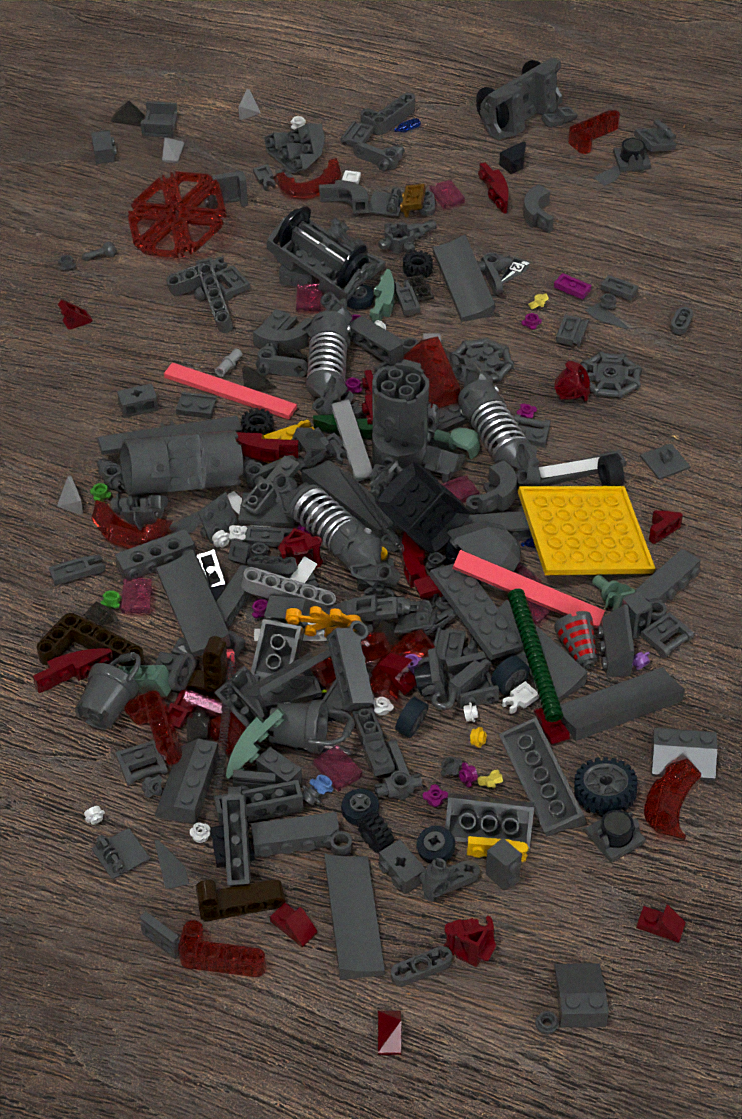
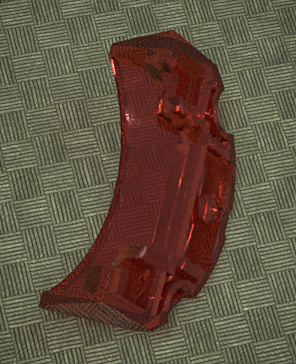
(311, 188)
(124, 533)
(412, 643)
(373, 648)
(667, 797)

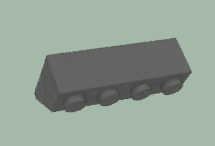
(189, 782)
(489, 818)

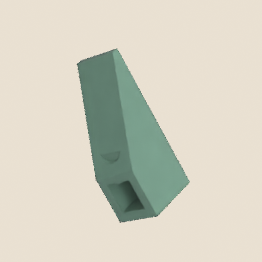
(151, 678)

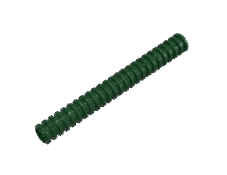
(535, 655)

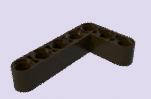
(86, 633)

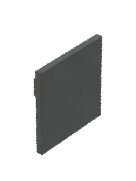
(665, 461)

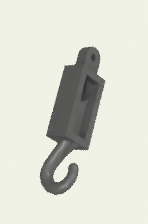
(462, 683)

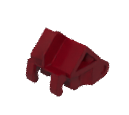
(298, 544)
(472, 940)

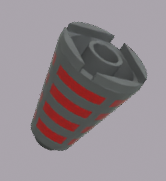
(578, 637)

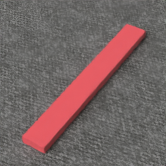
(230, 390)
(534, 591)

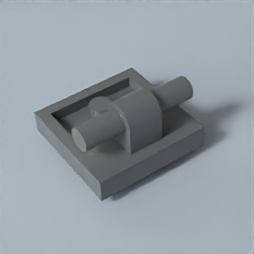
(657, 138)

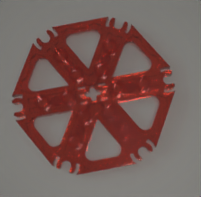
(166, 214)

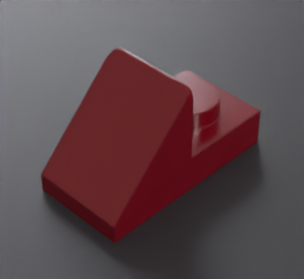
(74, 315)
(664, 524)
(397, 669)
(294, 924)
(664, 924)

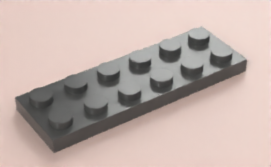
(477, 612)

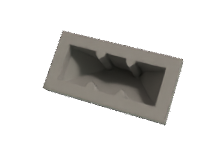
(248, 106)
(172, 150)
(70, 498)

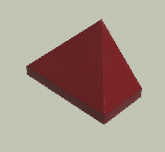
(389, 1032)

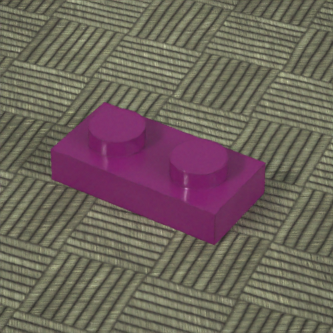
(572, 286)

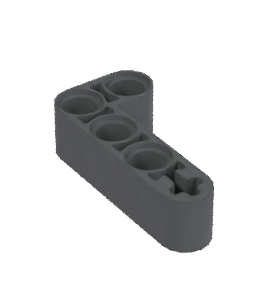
(390, 115)

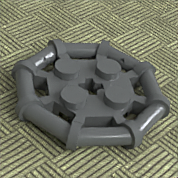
(485, 354)
(612, 364)

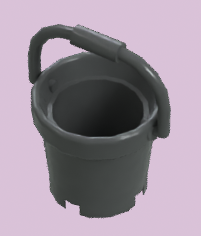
(108, 692)
(307, 725)

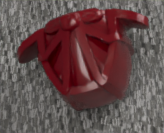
(570, 383)

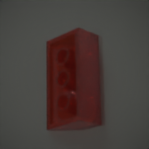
(435, 364)

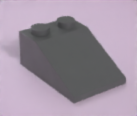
(276, 647)
(581, 995)

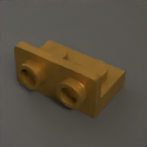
(412, 198)

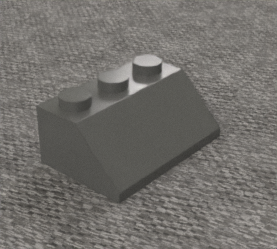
(616, 643)
(676, 745)

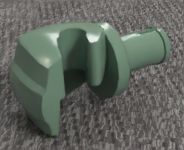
(460, 438)
(612, 591)

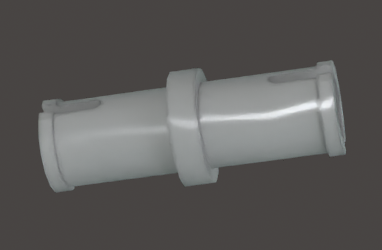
(228, 362)

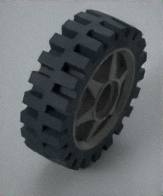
(605, 785)

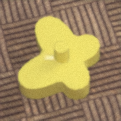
(539, 301)
(490, 781)

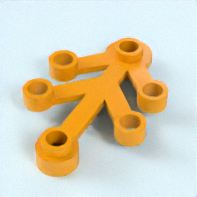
(322, 620)

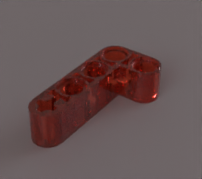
(585, 132)
(154, 709)
(222, 952)

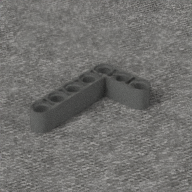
(204, 275)

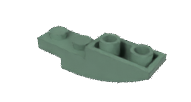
(384, 297)
(246, 747)

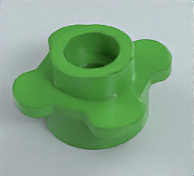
(100, 491)
(111, 599)

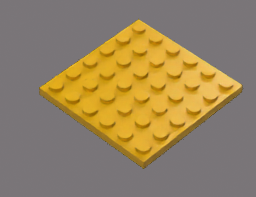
(585, 530)

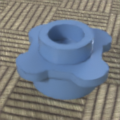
(322, 784)

